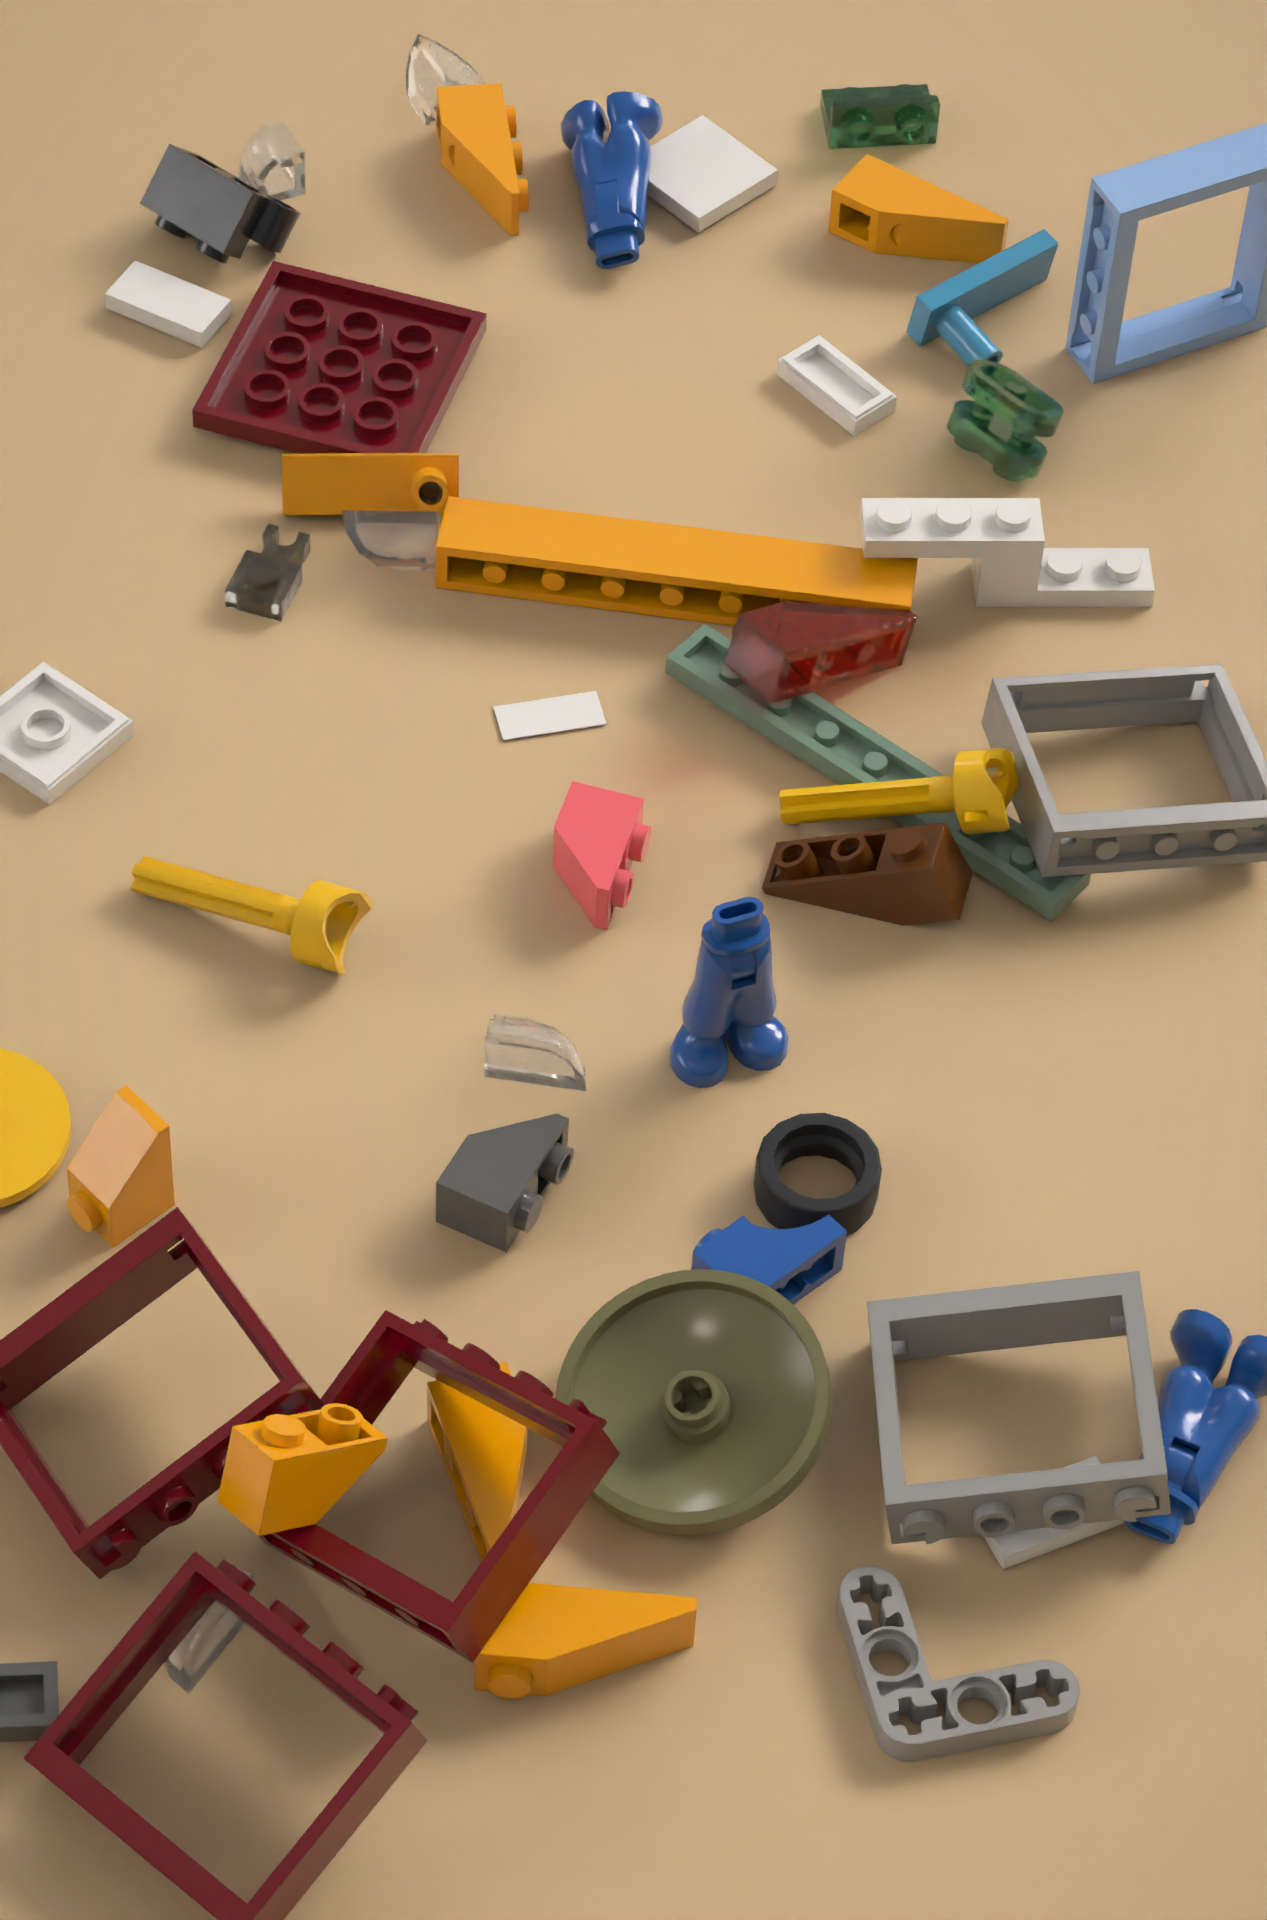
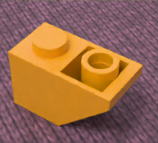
(296, 1466)

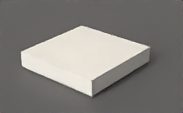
(706, 174)
(55, 732)

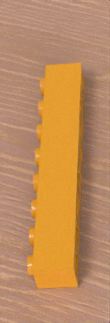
(652, 565)

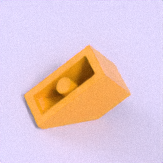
(122, 1170)

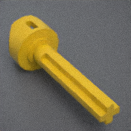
(972, 792)
(316, 923)

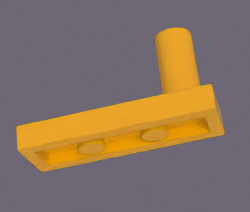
(368, 482)

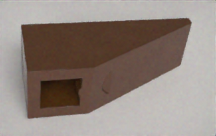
(879, 874)

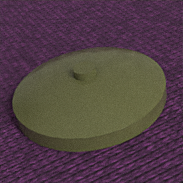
(705, 1396)

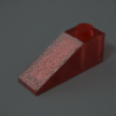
(814, 646)

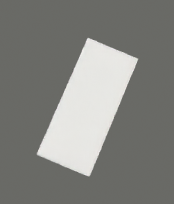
(549, 715)

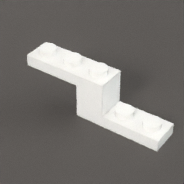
(1006, 552)

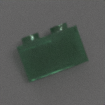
(879, 116)

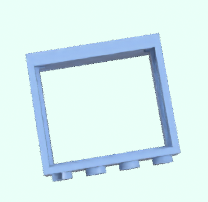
(1115, 204)

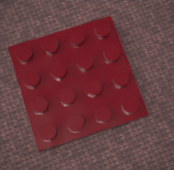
(338, 366)

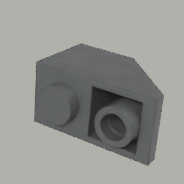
(500, 1179)

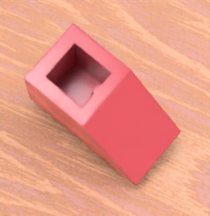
(595, 846)

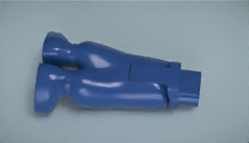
(613, 171)
(730, 999)
(1202, 1422)

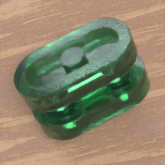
(1004, 420)

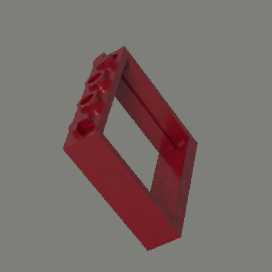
(83, 1319)
(587, 1454)
(133, 1665)

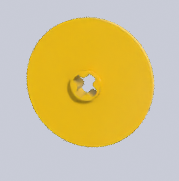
(32, 1126)

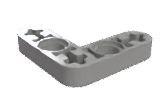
(918, 1696)

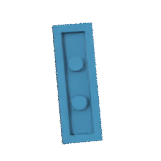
(953, 304)

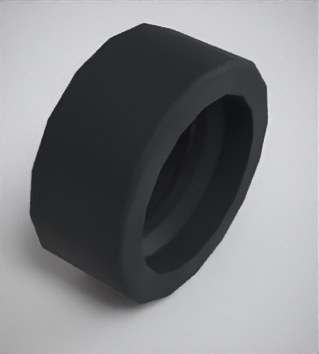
(817, 1136)

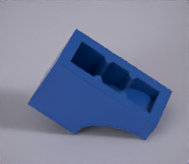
(783, 1259)

